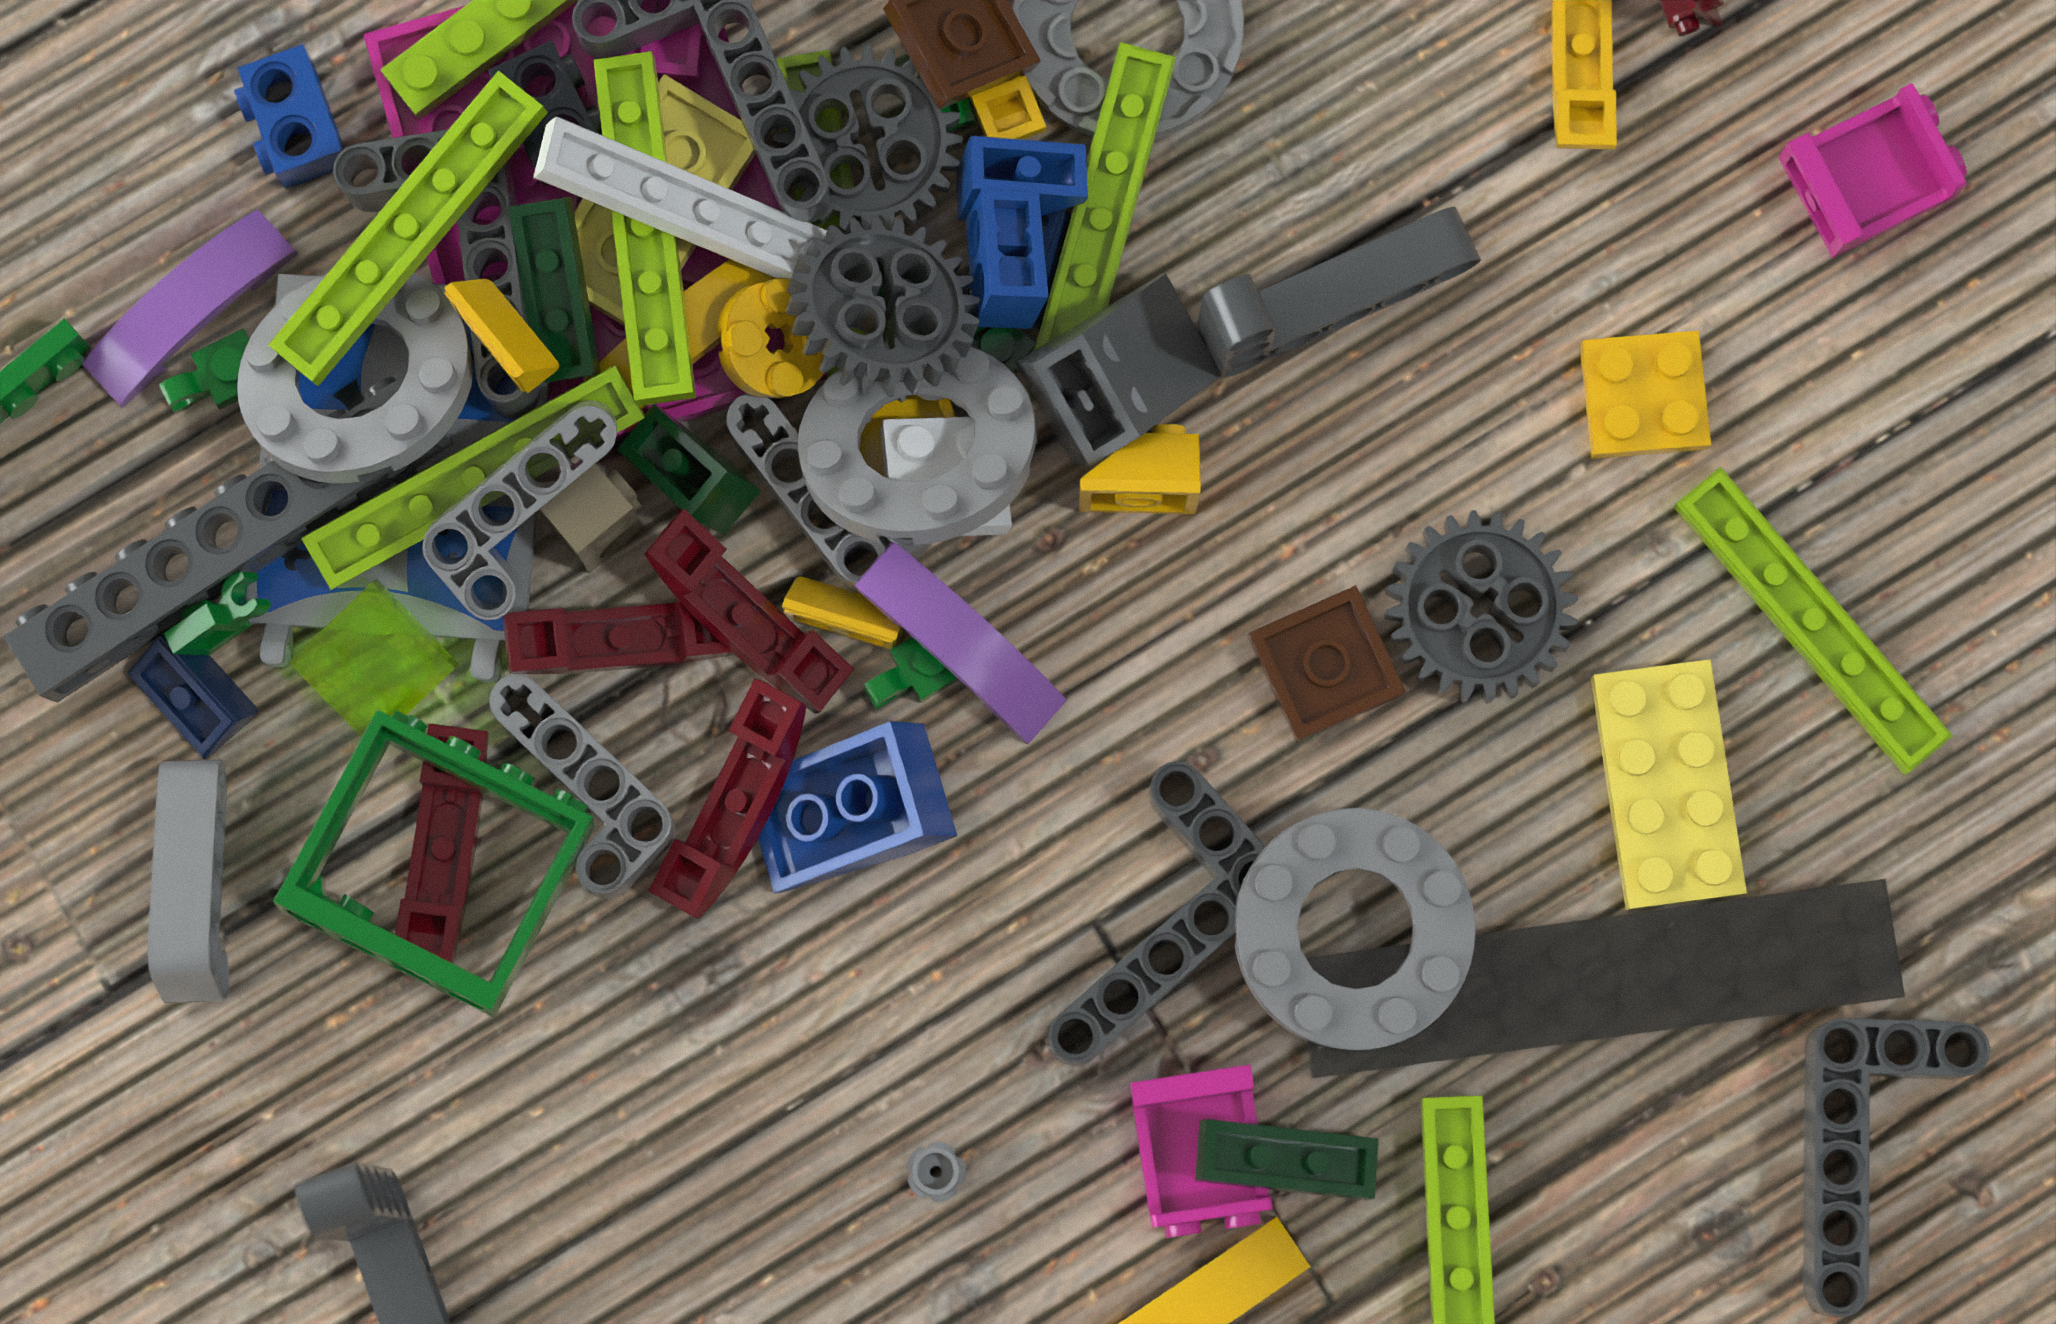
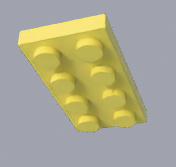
(697, 140)
(1668, 785)

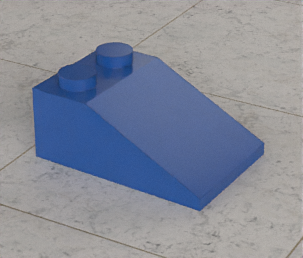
(856, 807)

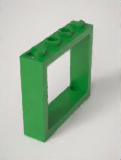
(461, 762)

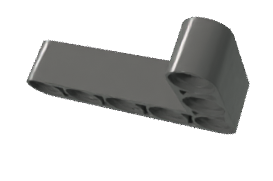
(736, 64)
(479, 243)
(1255, 326)
(1179, 928)
(1852, 1137)
(371, 1212)

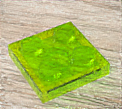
(373, 659)

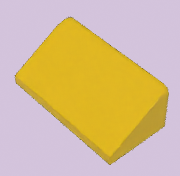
(502, 332)
(839, 613)

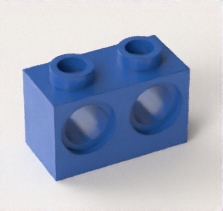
(303, 113)
(1007, 257)

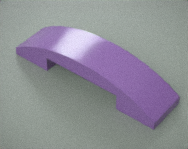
(185, 303)
(961, 641)

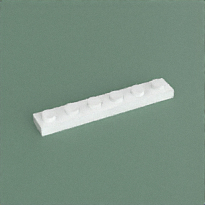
(672, 199)

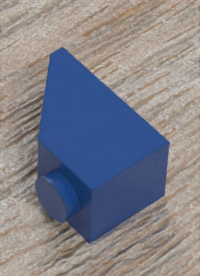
(1018, 164)

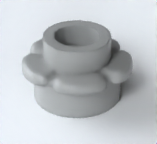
(939, 1155)

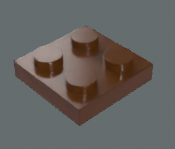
(962, 44)
(1326, 664)

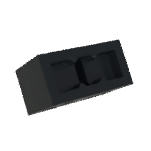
(561, 101)

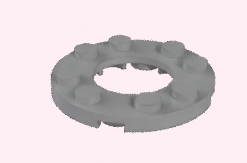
(1077, 93)
(391, 435)
(931, 508)
(1270, 944)

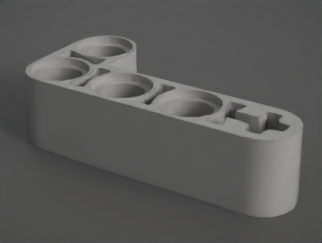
(527, 497)
(832, 544)
(576, 775)
(186, 883)

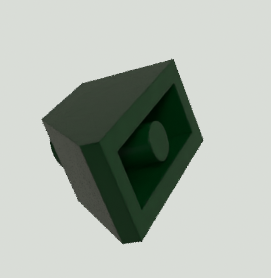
(689, 470)

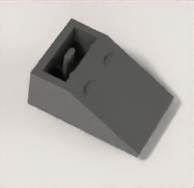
(1119, 372)

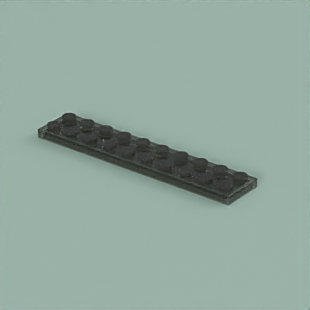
(1641, 975)

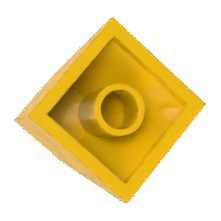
(1147, 475)

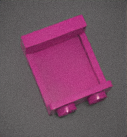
(1874, 170)
(1167, 1135)

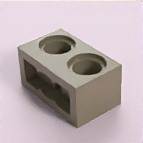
(594, 516)

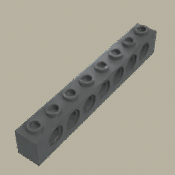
(111, 637)

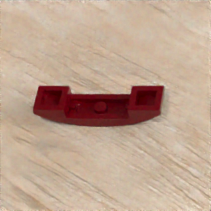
(742, 617)
(606, 639)
(738, 804)
(442, 853)

